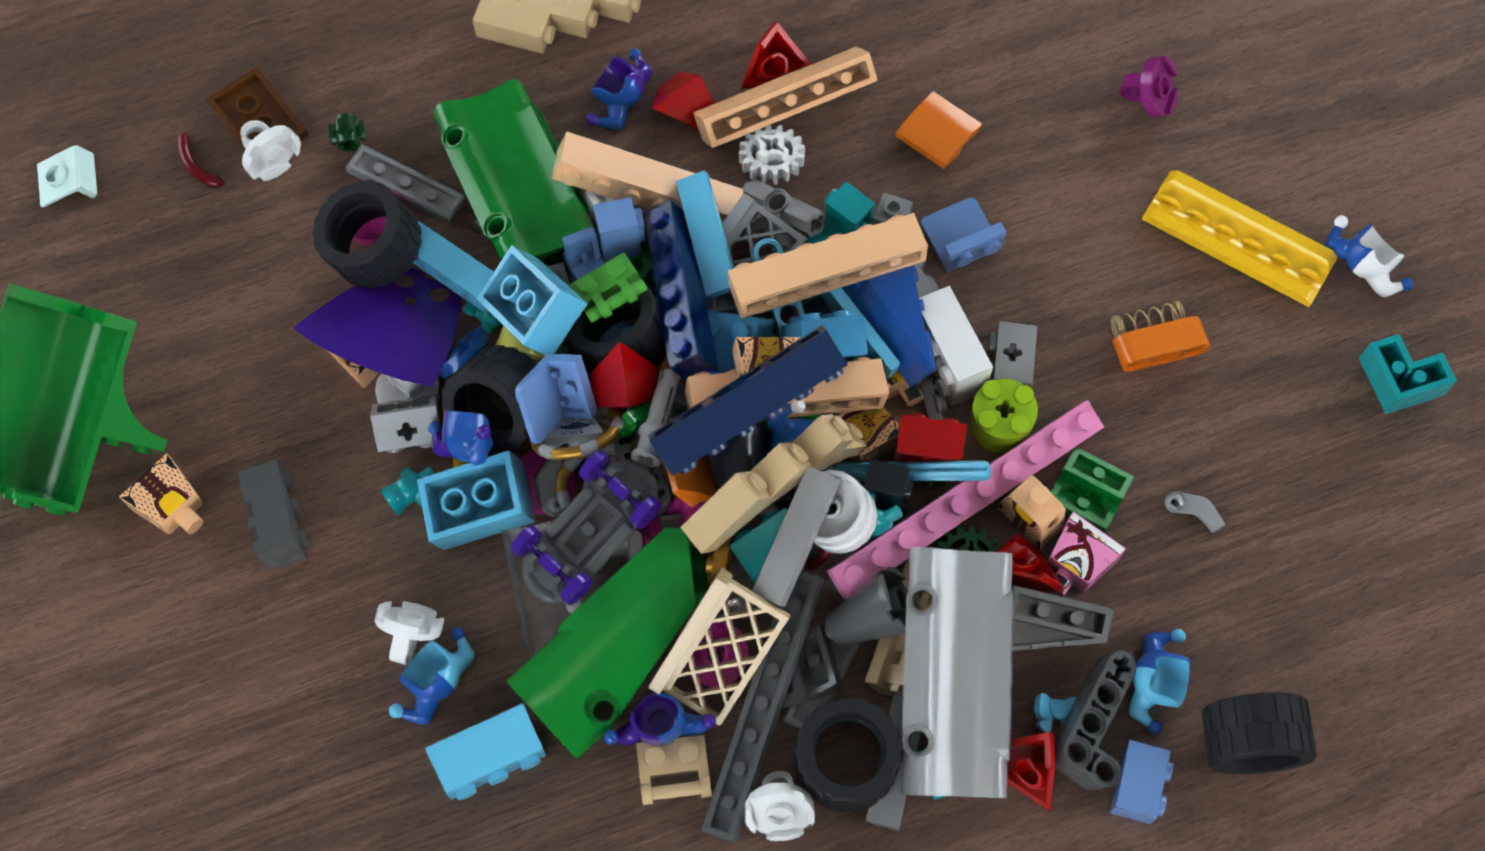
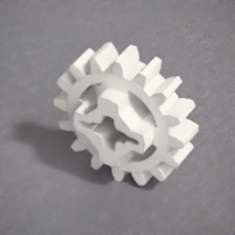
(772, 154)

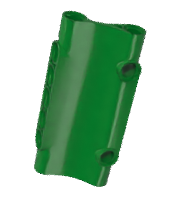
(507, 169)

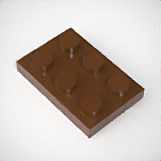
(251, 100)

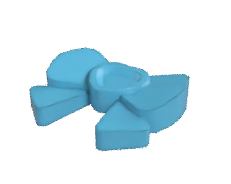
(1051, 709)

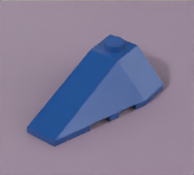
(895, 313)

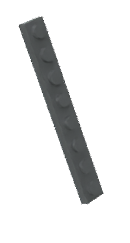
(761, 713)

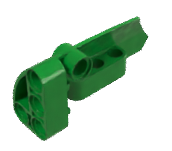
(610, 643)

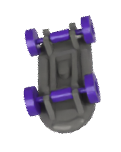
(588, 530)

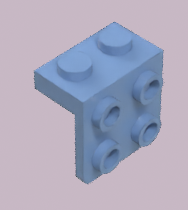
(962, 234)
(554, 391)

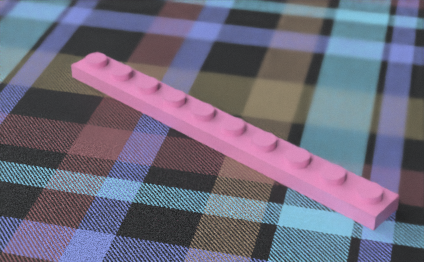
(965, 498)

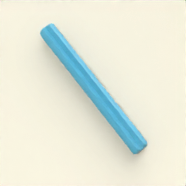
(927, 470)

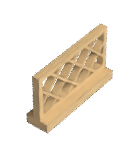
(694, 631)

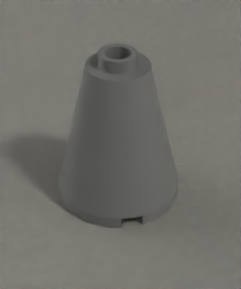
(872, 611)

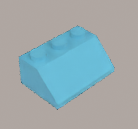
(486, 753)

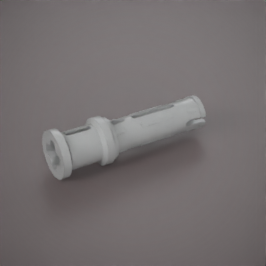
(657, 417)

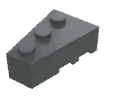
(273, 515)
(1057, 621)

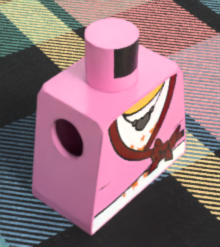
(1082, 554)

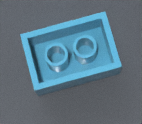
(531, 301)
(476, 500)

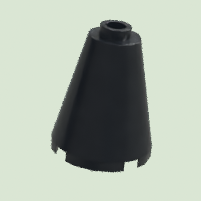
(738, 456)

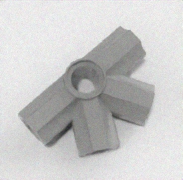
(786, 208)

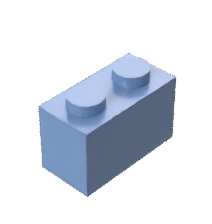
(619, 228)
(1142, 782)

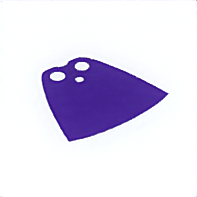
(386, 333)

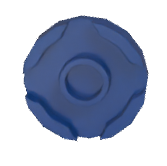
(465, 350)

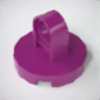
(1153, 86)

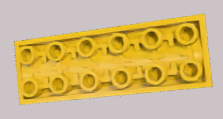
(1240, 237)

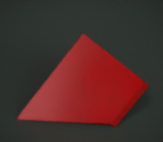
(773, 58)
(682, 97)
(623, 379)
(1030, 567)
(1033, 767)

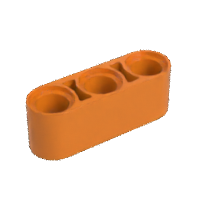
(1161, 344)

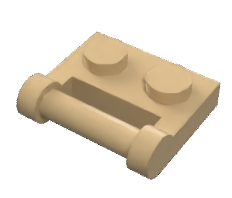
(679, 757)

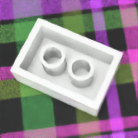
(956, 348)

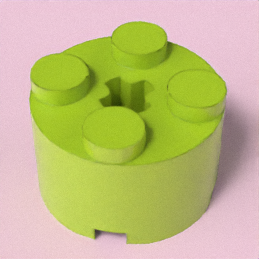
(1005, 398)

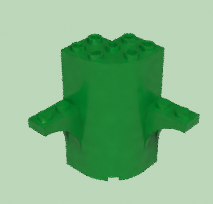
(61, 397)

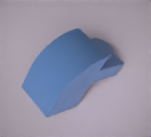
(581, 253)

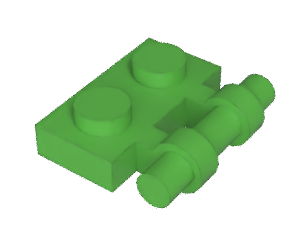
(609, 287)

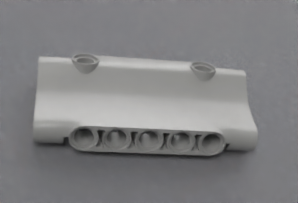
(958, 673)

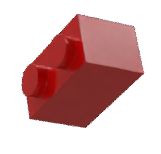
(929, 439)

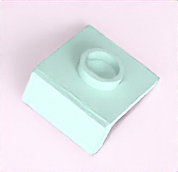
(65, 174)

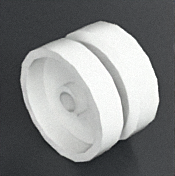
(849, 518)

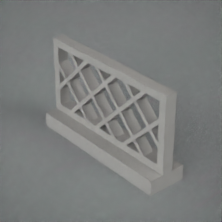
(736, 224)

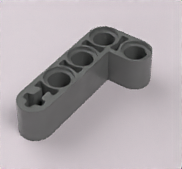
(1098, 717)

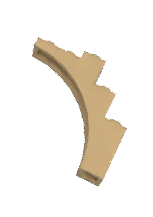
(534, 22)
(750, 492)

